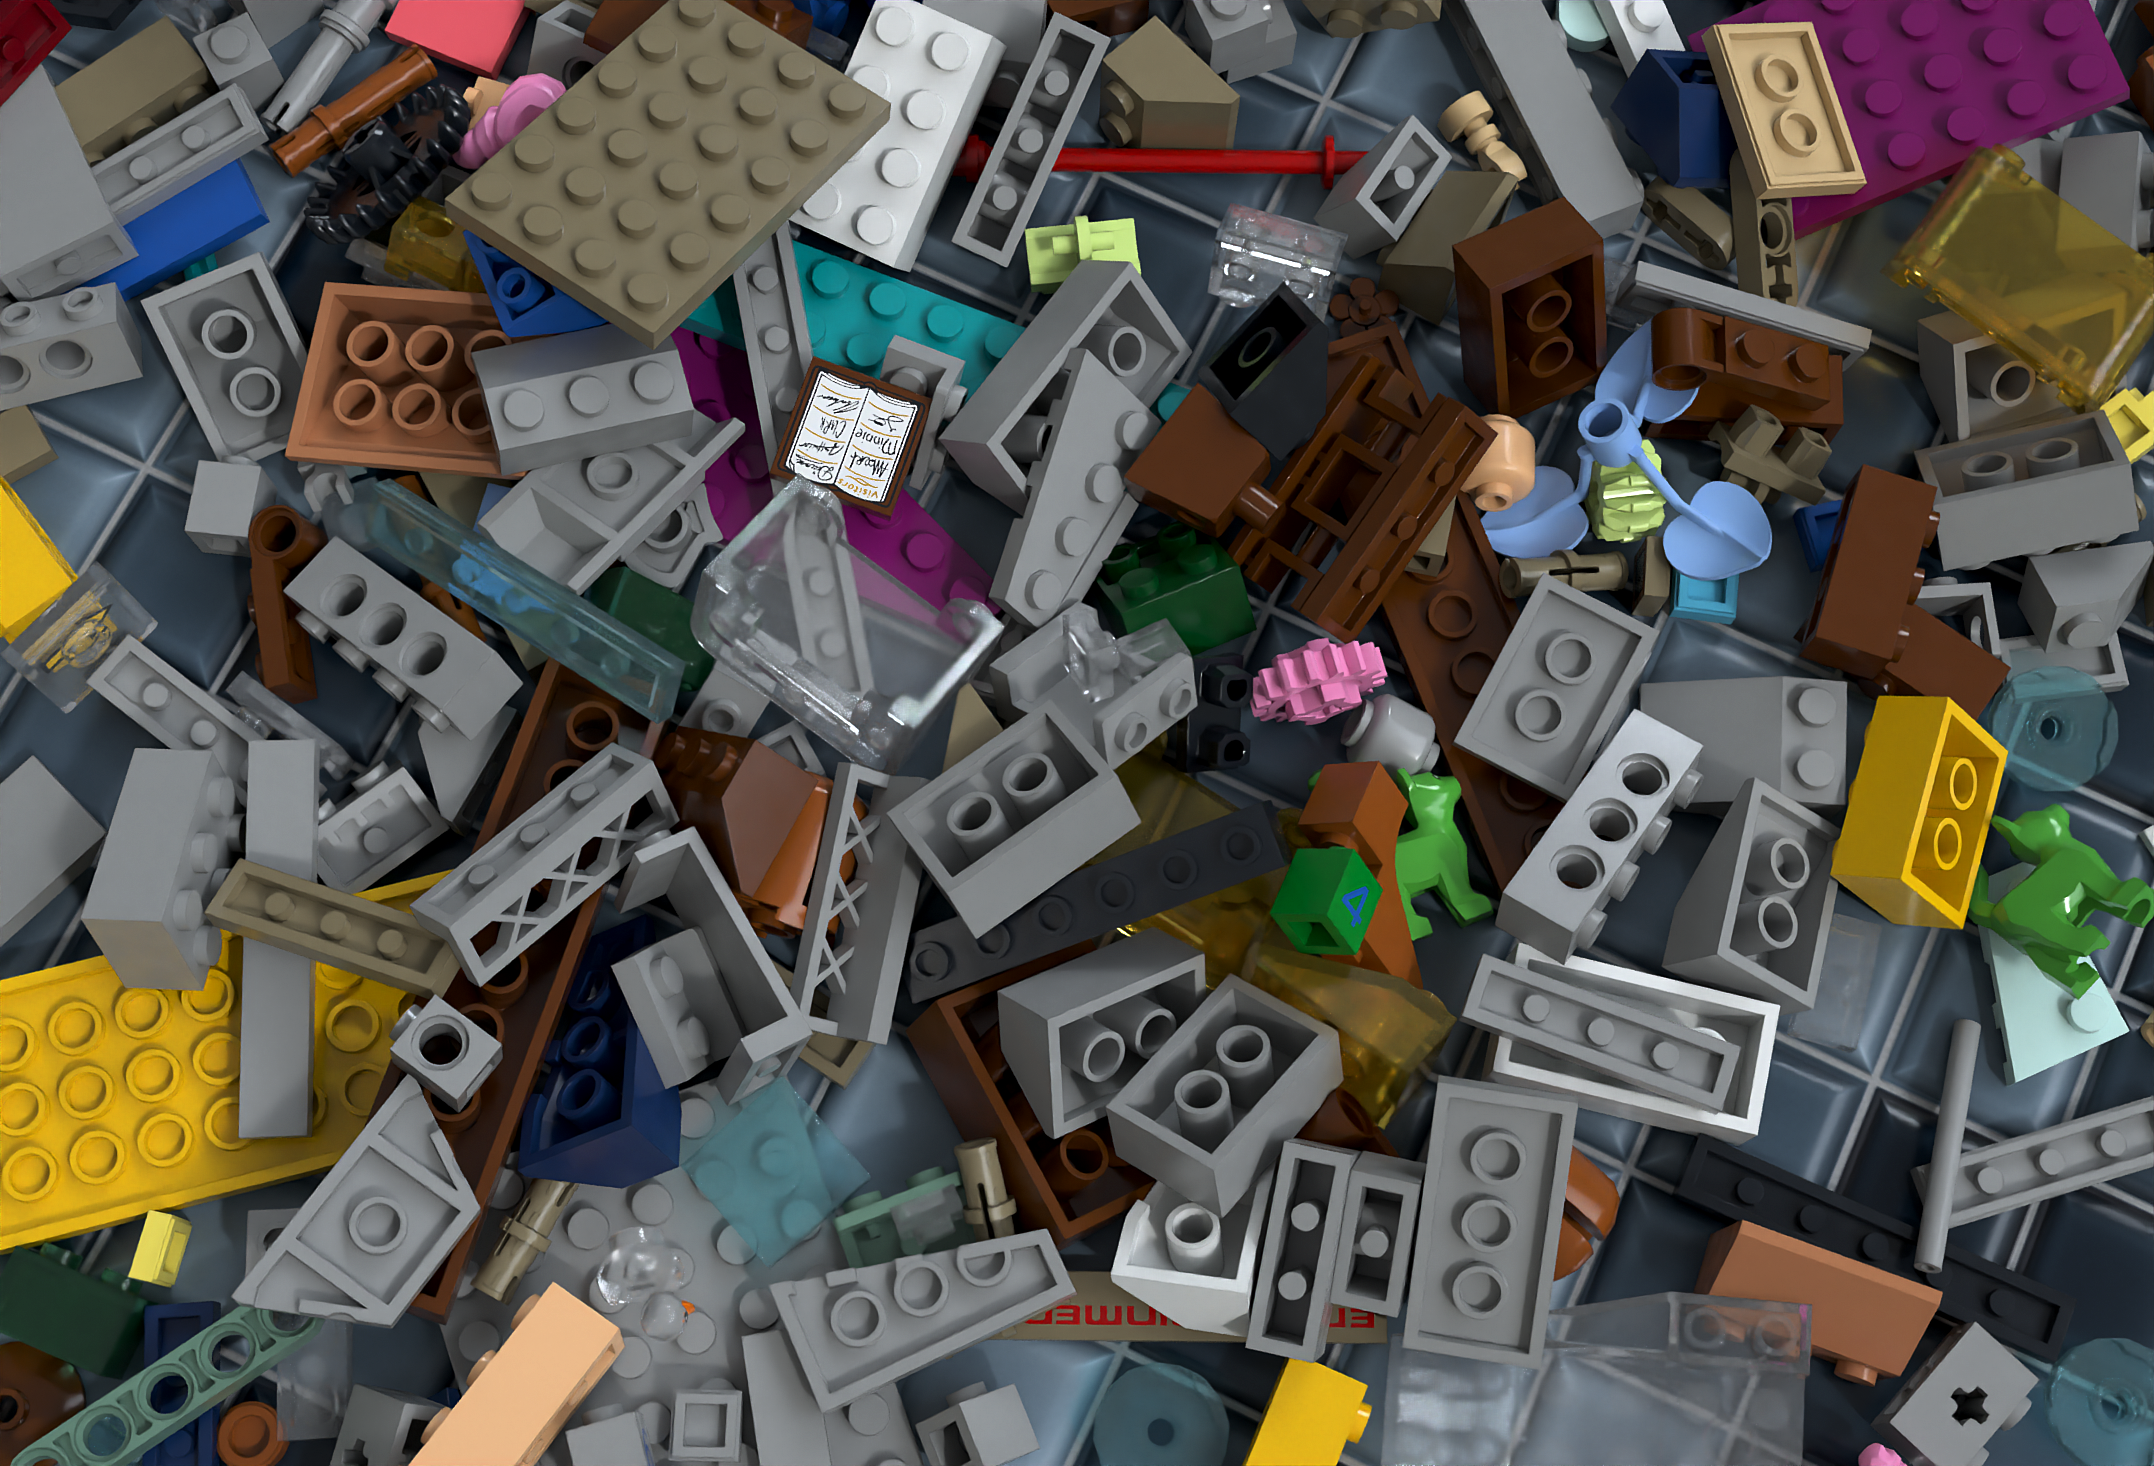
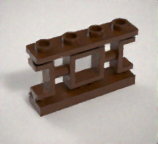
(1391, 517)

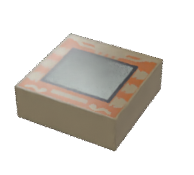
(1650, 577)

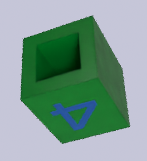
(1326, 901)

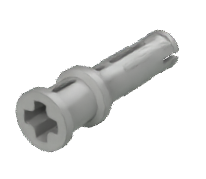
(342, 33)

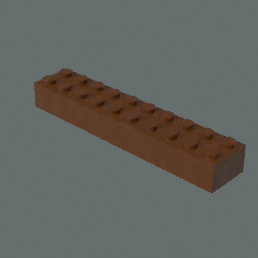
(524, 1000)

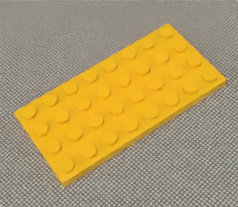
(135, 1092)

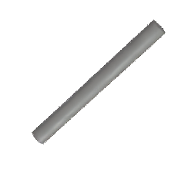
(1947, 1147)

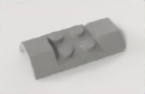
(599, 508)

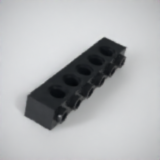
(1101, 900)

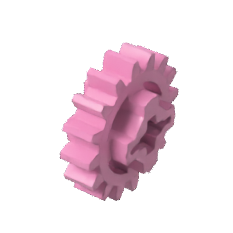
(1317, 681)

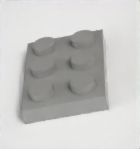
(1555, 688)

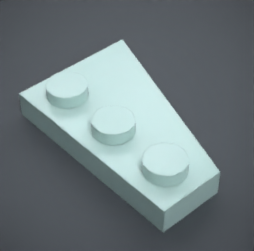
(2036, 1016)

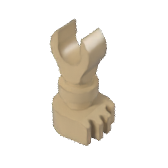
(1470, 118)

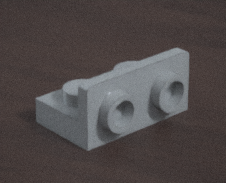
(935, 377)
(374, 827)
(680, 1004)

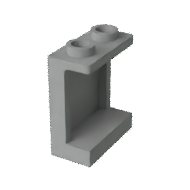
(1114, 725)

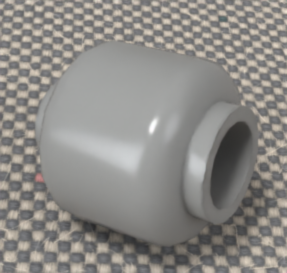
(1392, 734)

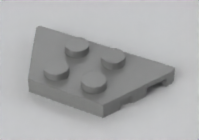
(371, 1225)

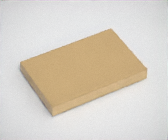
(1783, 110)

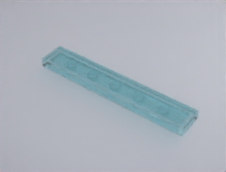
(524, 601)

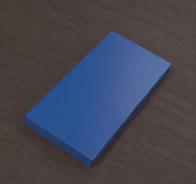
(187, 230)

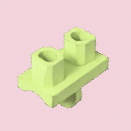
(1058, 249)

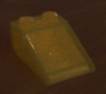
(1383, 1022)

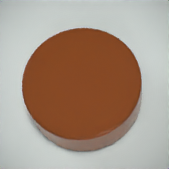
(250, 1436)

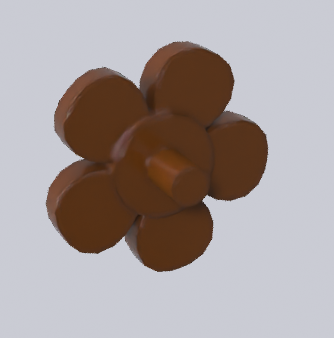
(1362, 309)

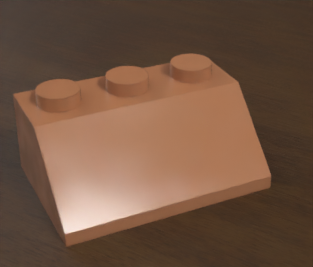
(1859, 1313)

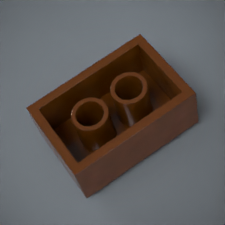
(1531, 309)

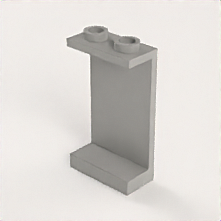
(51, 206)
(701, 897)

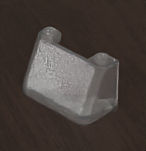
(836, 631)

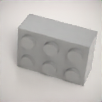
(162, 866)
(1225, 1094)

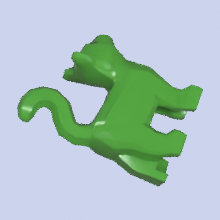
(1433, 852)
(2057, 897)

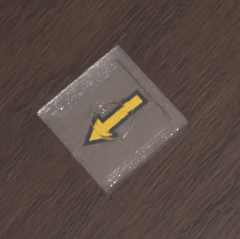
(78, 636)

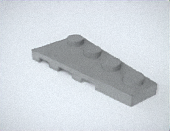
(1072, 491)
(903, 1315)

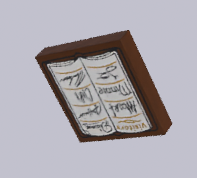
(852, 437)

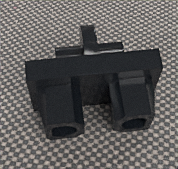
(1211, 732)

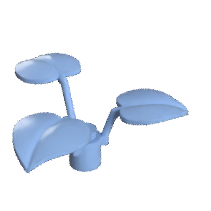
(1710, 540)

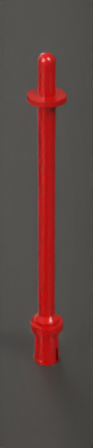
(1321, 162)

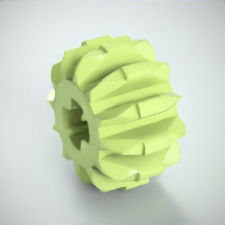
(1624, 501)

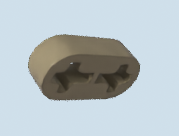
(1691, 222)

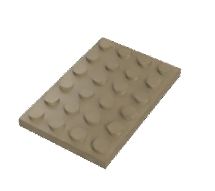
(668, 164)

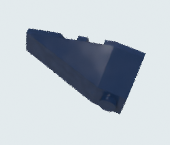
(604, 1102)

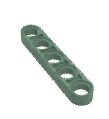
(205, 1389)

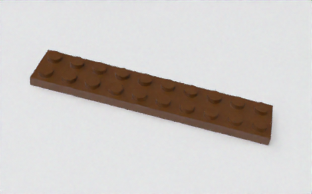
(1451, 636)

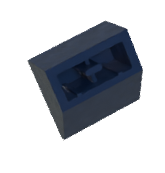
(1678, 118)

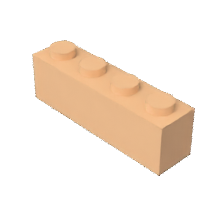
(526, 1388)

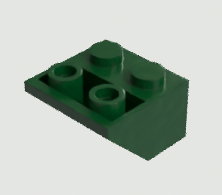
(1177, 578)

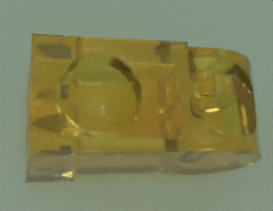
(433, 247)

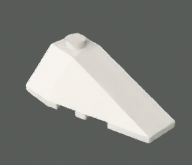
(1192, 1261)

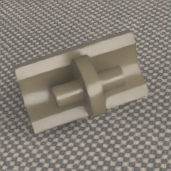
(1766, 468)

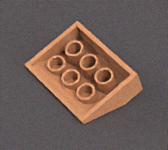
(397, 381)

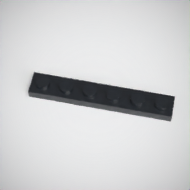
(1973, 1288)

